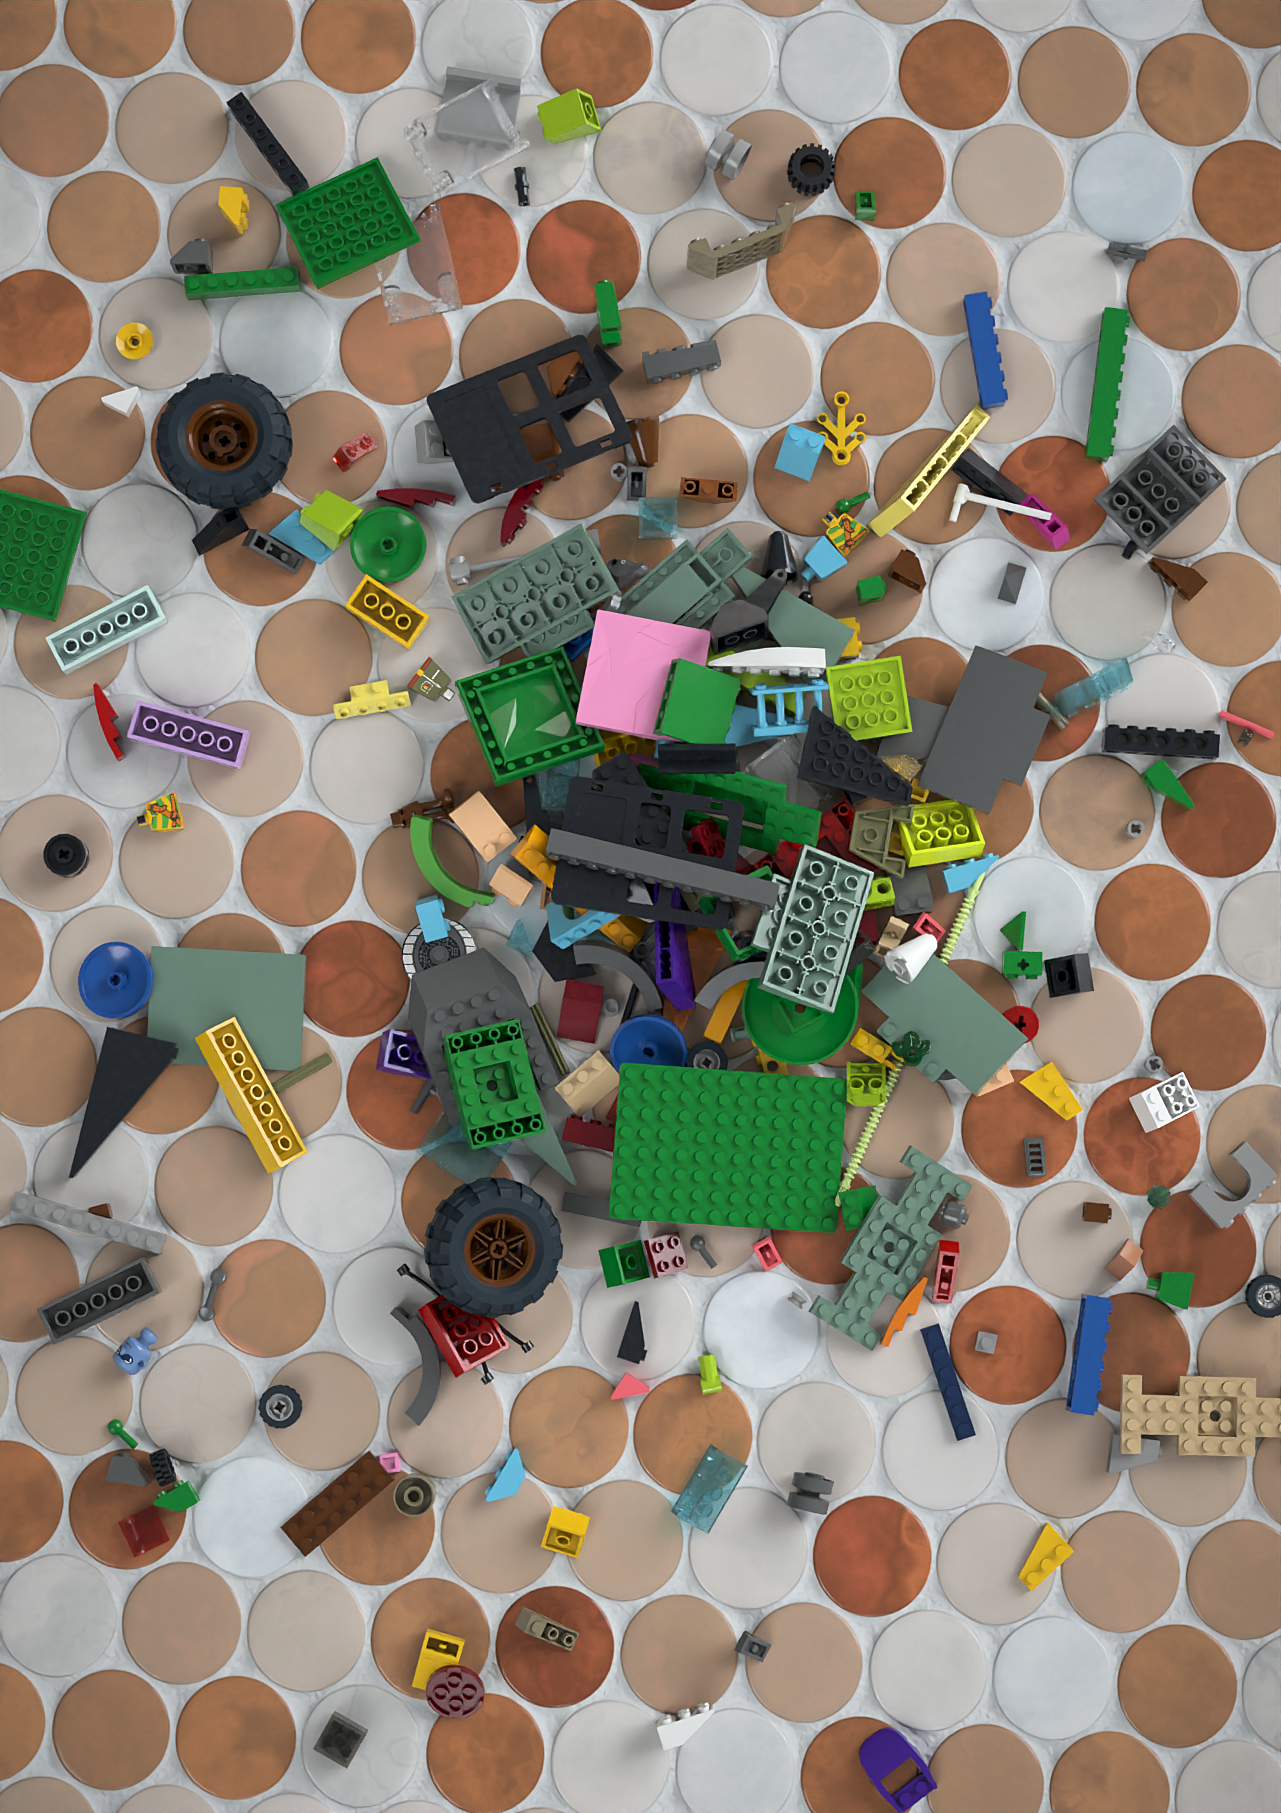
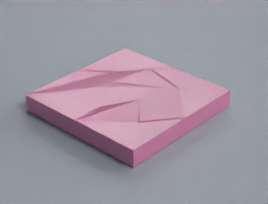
(630, 670)

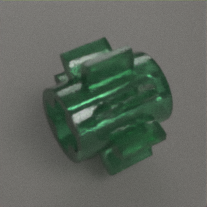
(1158, 1196)

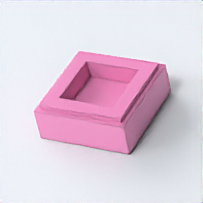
(390, 1462)

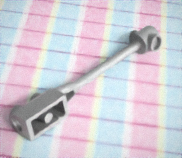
(461, 571)

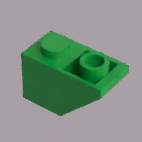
(179, 1498)

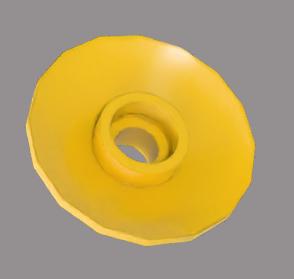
(132, 332)

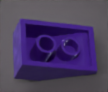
(401, 1055)

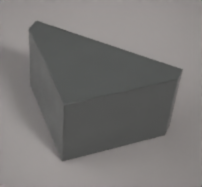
(636, 483)

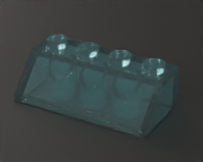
(1093, 688)
(709, 1489)

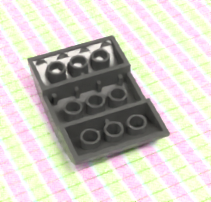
(1160, 489)

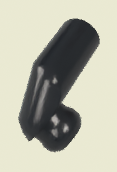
(1129, 549)

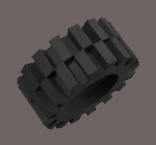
(162, 1467)

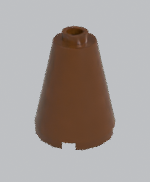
(645, 440)

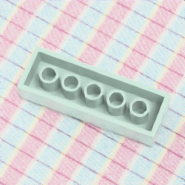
(106, 630)

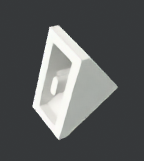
(123, 401)

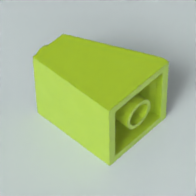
(568, 117)
(330, 518)

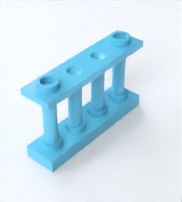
(781, 726)

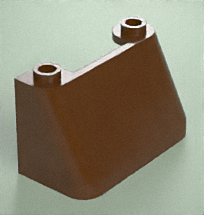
(541, 445)

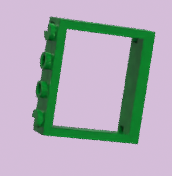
(706, 905)

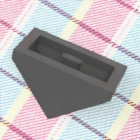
(1012, 583)

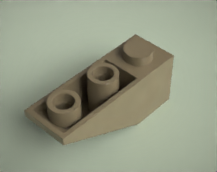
(546, 1629)

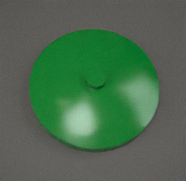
(388, 544)

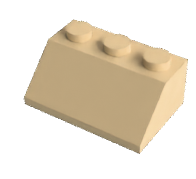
(588, 1084)

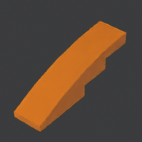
(908, 1305)

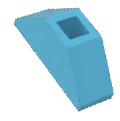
(508, 1478)

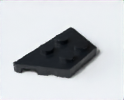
(557, 961)

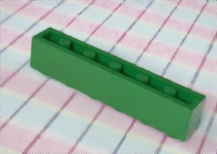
(242, 283)

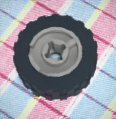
(709, 1051)
(287, 1397)

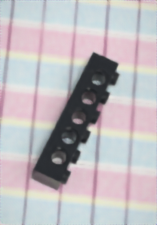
(267, 144)
(1111, 744)

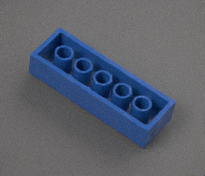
(1087, 1354)

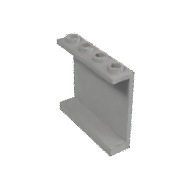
(462, 80)

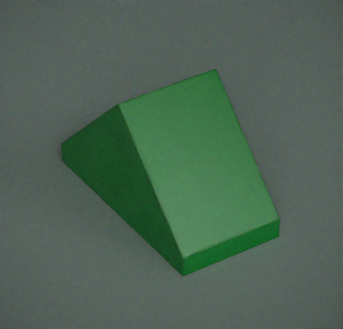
(865, 205)

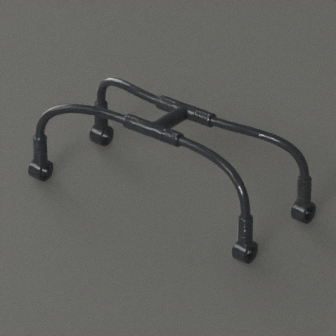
(405, 1270)

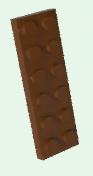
(337, 1503)

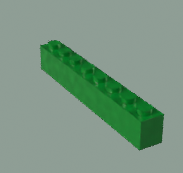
(1106, 383)

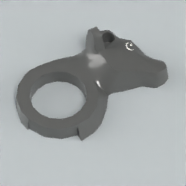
(624, 573)

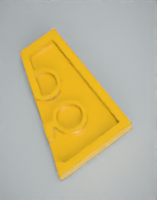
(1052, 1090)
(1044, 1558)

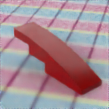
(106, 717)

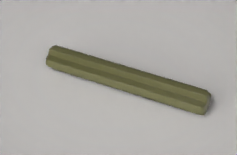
(549, 1040)
(300, 1073)

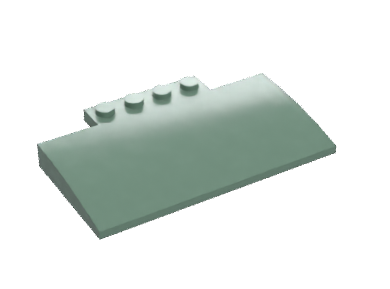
(537, 598)
(812, 928)
(962, 1027)

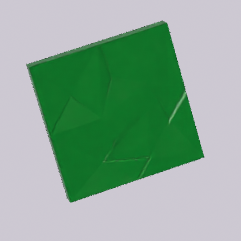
(527, 716)

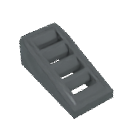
(1028, 1165)

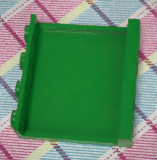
(696, 704)

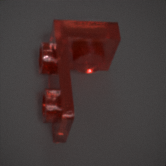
(354, 450)

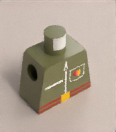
(431, 682)

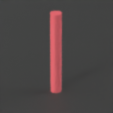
(1246, 724)

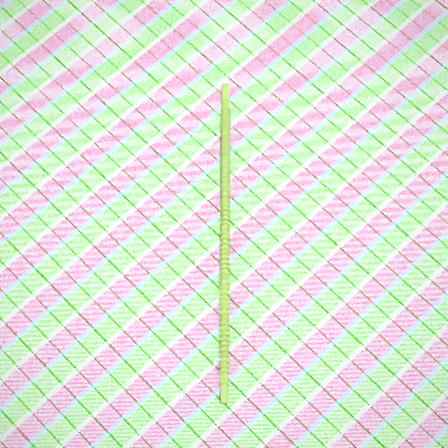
(845, 1183)

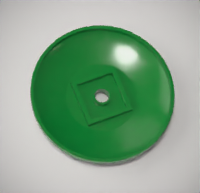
(796, 1036)

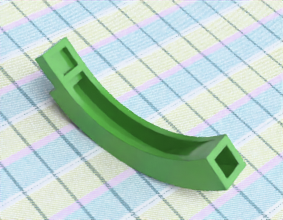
(433, 870)

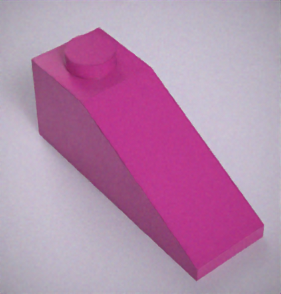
(1053, 531)

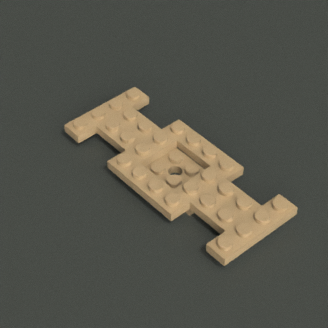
(1188, 1415)

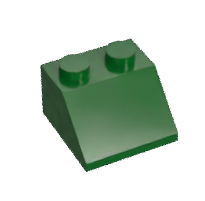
(856, 1205)
(623, 1263)

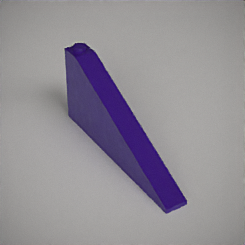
(673, 960)

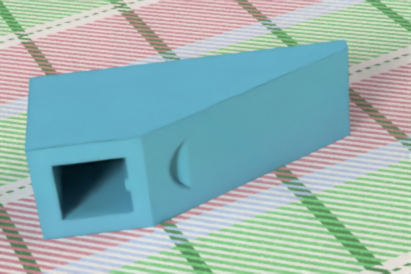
(961, 877)

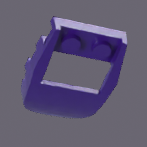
(883, 1754)

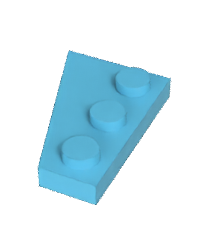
(300, 539)

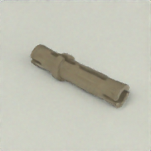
(1048, 708)

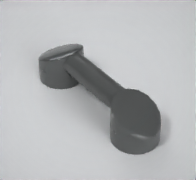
(217, 1277)

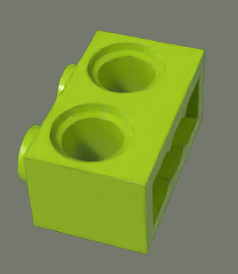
(879, 900)

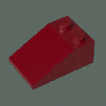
(580, 1011)

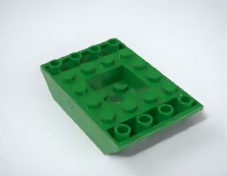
(501, 1056)

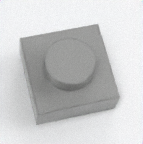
(986, 1342)

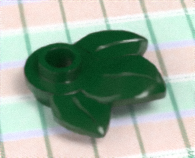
(911, 1046)

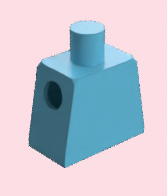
(822, 561)

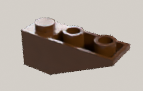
(1182, 578)

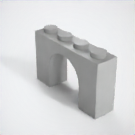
(1258, 1176)

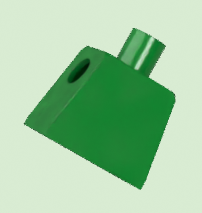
(1172, 1287)

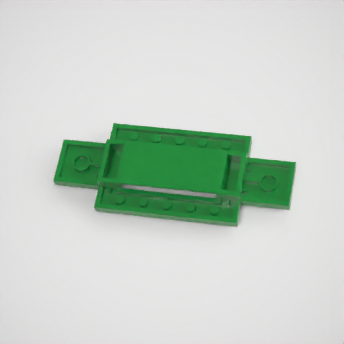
(762, 801)

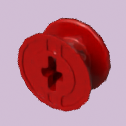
(1028, 1019)

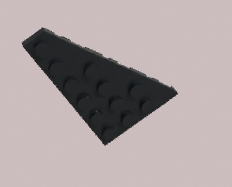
(840, 762)

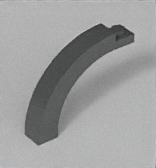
(618, 958)
(728, 977)
(431, 1365)

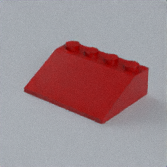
(461, 1336)

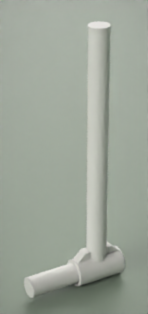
(963, 494)

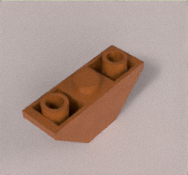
(562, 370)
(708, 490)

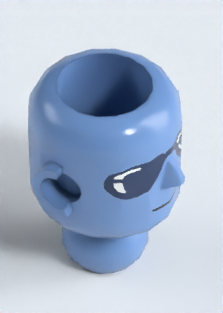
(134, 1352)

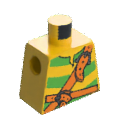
(844, 532)
(162, 814)

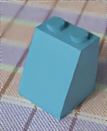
(800, 452)

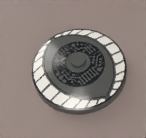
(419, 955)

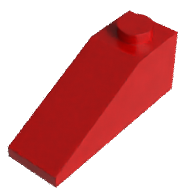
(945, 1271)

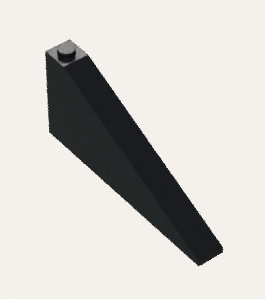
(123, 1075)

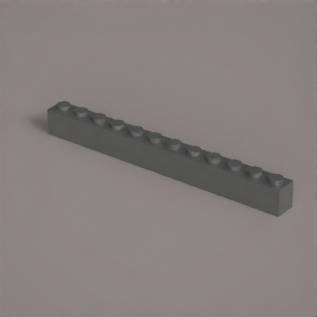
(662, 869)

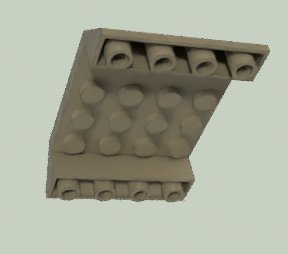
(741, 251)

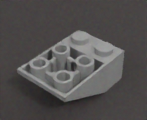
(430, 444)

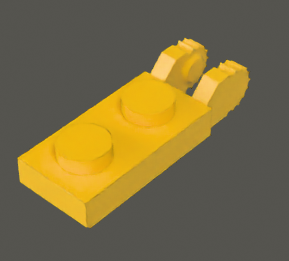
(874, 1048)

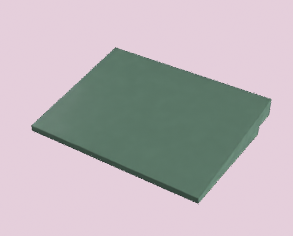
(210, 986)

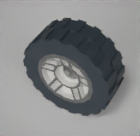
(1255, 1296)

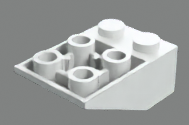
(1164, 1102)
(679, 1728)

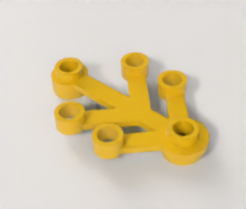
(841, 432)

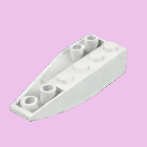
(774, 661)

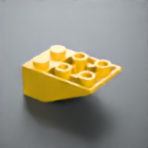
(437, 1651)

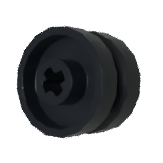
(57, 848)

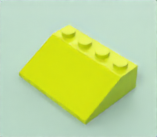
(940, 834)

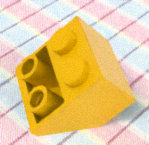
(233, 206)

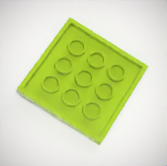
(869, 698)

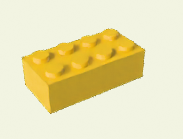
(387, 612)

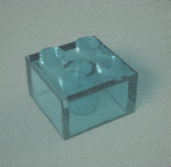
(657, 518)

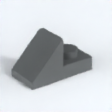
(752, 1646)

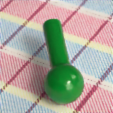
(844, 505)
(115, 1427)

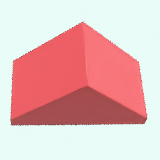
(927, 925)
(767, 1253)
(629, 1387)

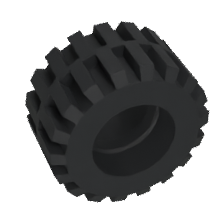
(818, 156)

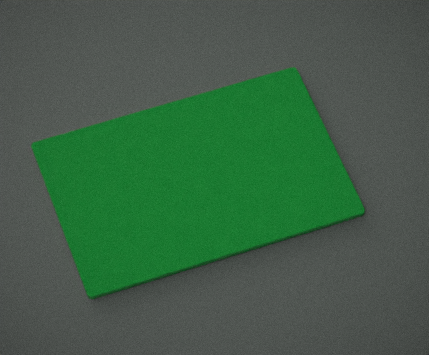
(727, 1148)

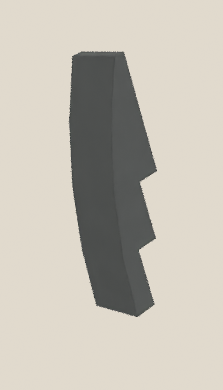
(592, 1208)

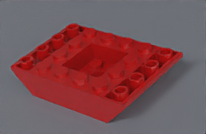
(832, 839)

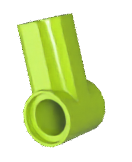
(709, 1377)

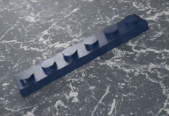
(947, 1382)

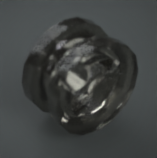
(1245, 737)

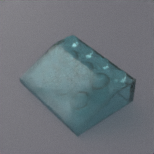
(450, 1151)

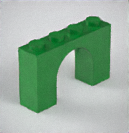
(607, 313)

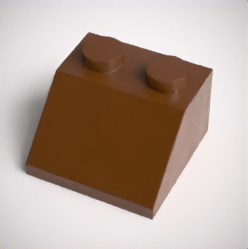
(908, 571)

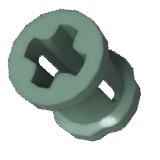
(738, 1033)

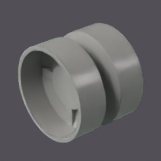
(722, 152)

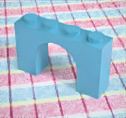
(567, 930)

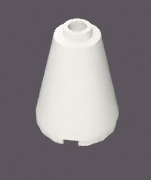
(911, 957)

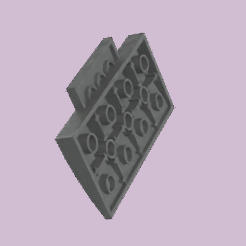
(987, 731)

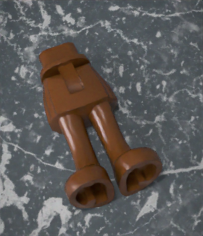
(404, 815)

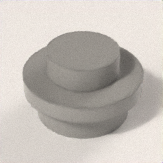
(610, 1007)

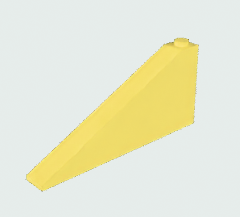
(928, 474)

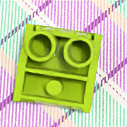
(866, 1084)

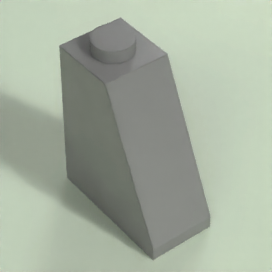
(1119, 1462)

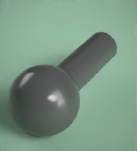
(697, 1243)

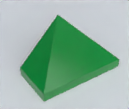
(1015, 930)

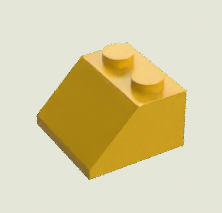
(565, 1532)

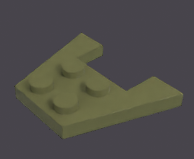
(872, 836)

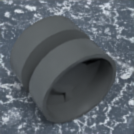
(811, 1487)

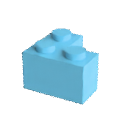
(431, 917)

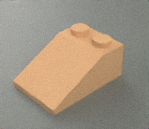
(482, 826)

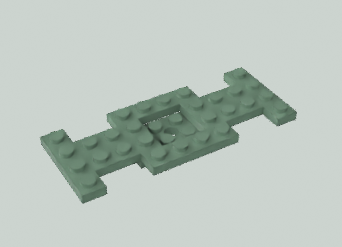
(900, 1225)

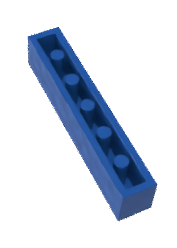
(984, 350)

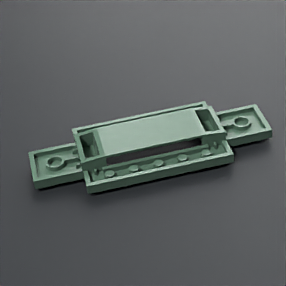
(684, 580)

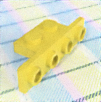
(371, 699)

